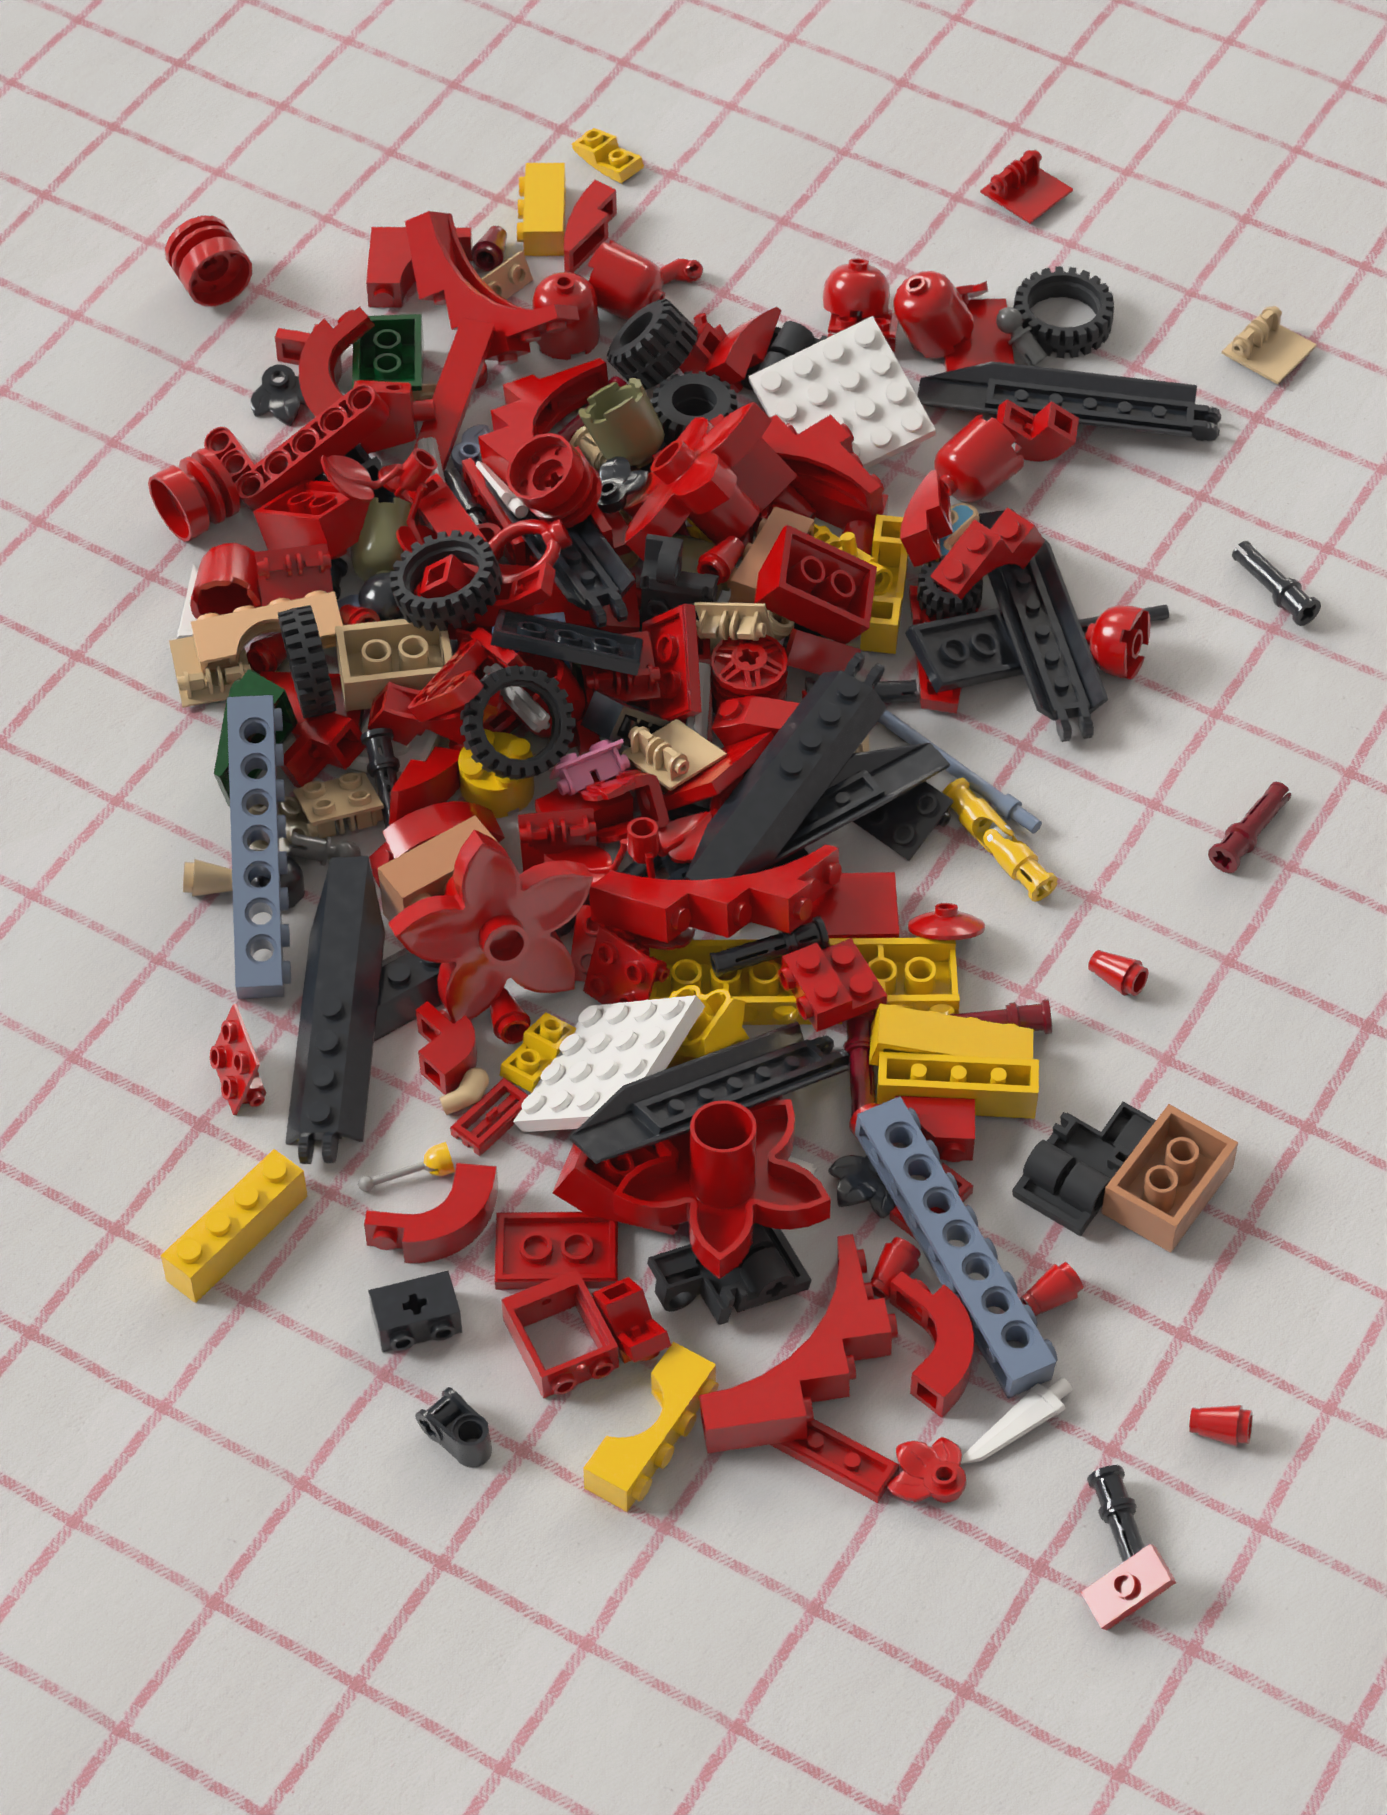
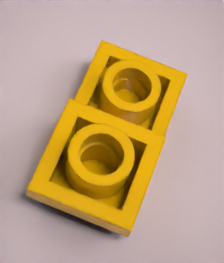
(604, 155)
(537, 1052)

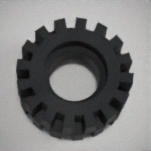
(945, 603)

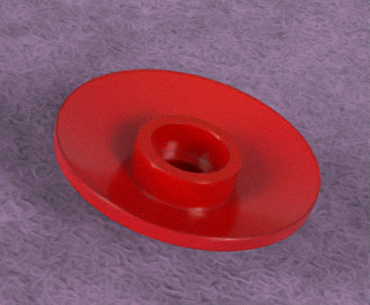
(946, 924)

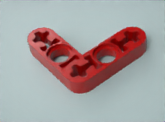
(452, 684)

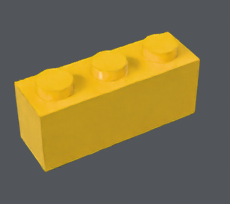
(542, 209)

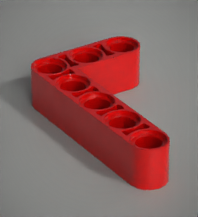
(299, 457)

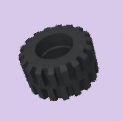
(652, 344)
(691, 397)

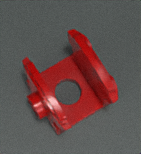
(647, 793)

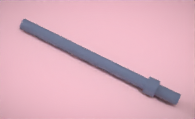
(1005, 805)

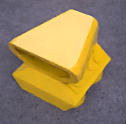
(716, 1026)

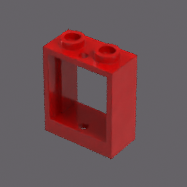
(548, 1300)

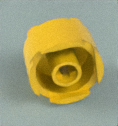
(490, 791)

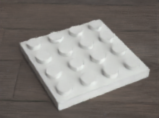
(855, 382)
(607, 1051)

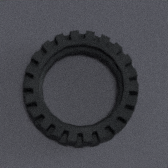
(1072, 286)
(453, 607)
(307, 661)
(559, 710)

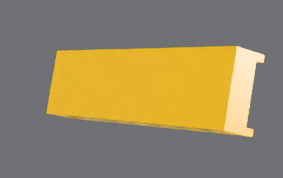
(910, 970)

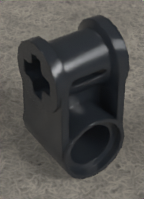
(452, 1423)

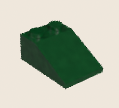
(391, 351)
(251, 685)

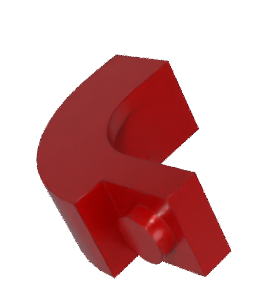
(322, 354)
(517, 593)
(426, 824)
(446, 1227)
(946, 1371)

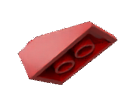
(592, 1185)

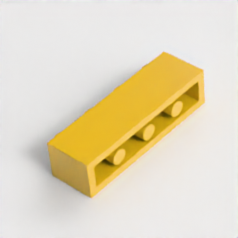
(936, 1033)
(997, 1084)
(234, 1225)

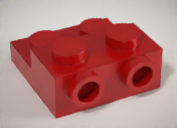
(831, 983)

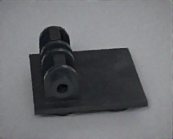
(908, 819)

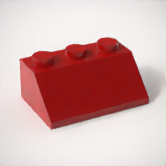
(312, 515)
(817, 586)

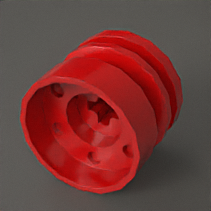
(208, 260)
(554, 480)
(194, 494)
(748, 669)

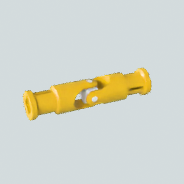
(1012, 855)

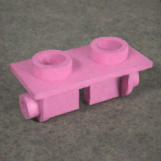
(576, 771)

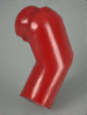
(682, 270)

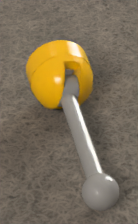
(436, 1161)

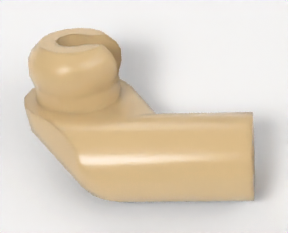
(468, 1093)

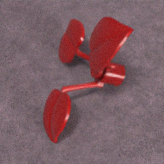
(355, 483)
(643, 843)

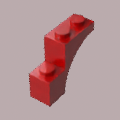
(984, 549)
(392, 712)

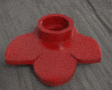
(925, 1469)

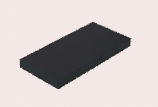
(567, 642)

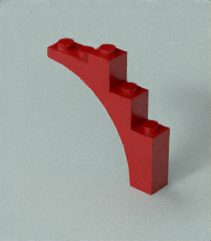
(450, 279)
(535, 407)
(824, 456)
(721, 906)
(780, 1401)

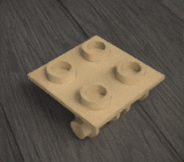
(1269, 346)
(732, 619)
(197, 687)
(671, 753)
(339, 799)

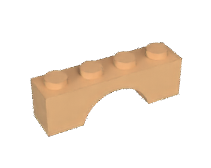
(223, 637)

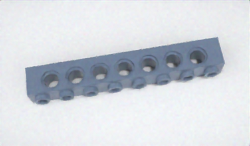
(246, 717)
(1013, 1367)

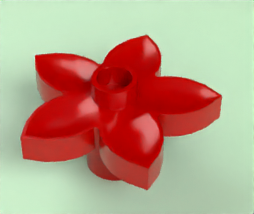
(697, 481)
(495, 926)
(724, 1180)

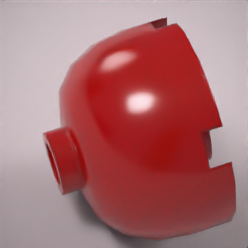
(856, 288)
(1118, 640)

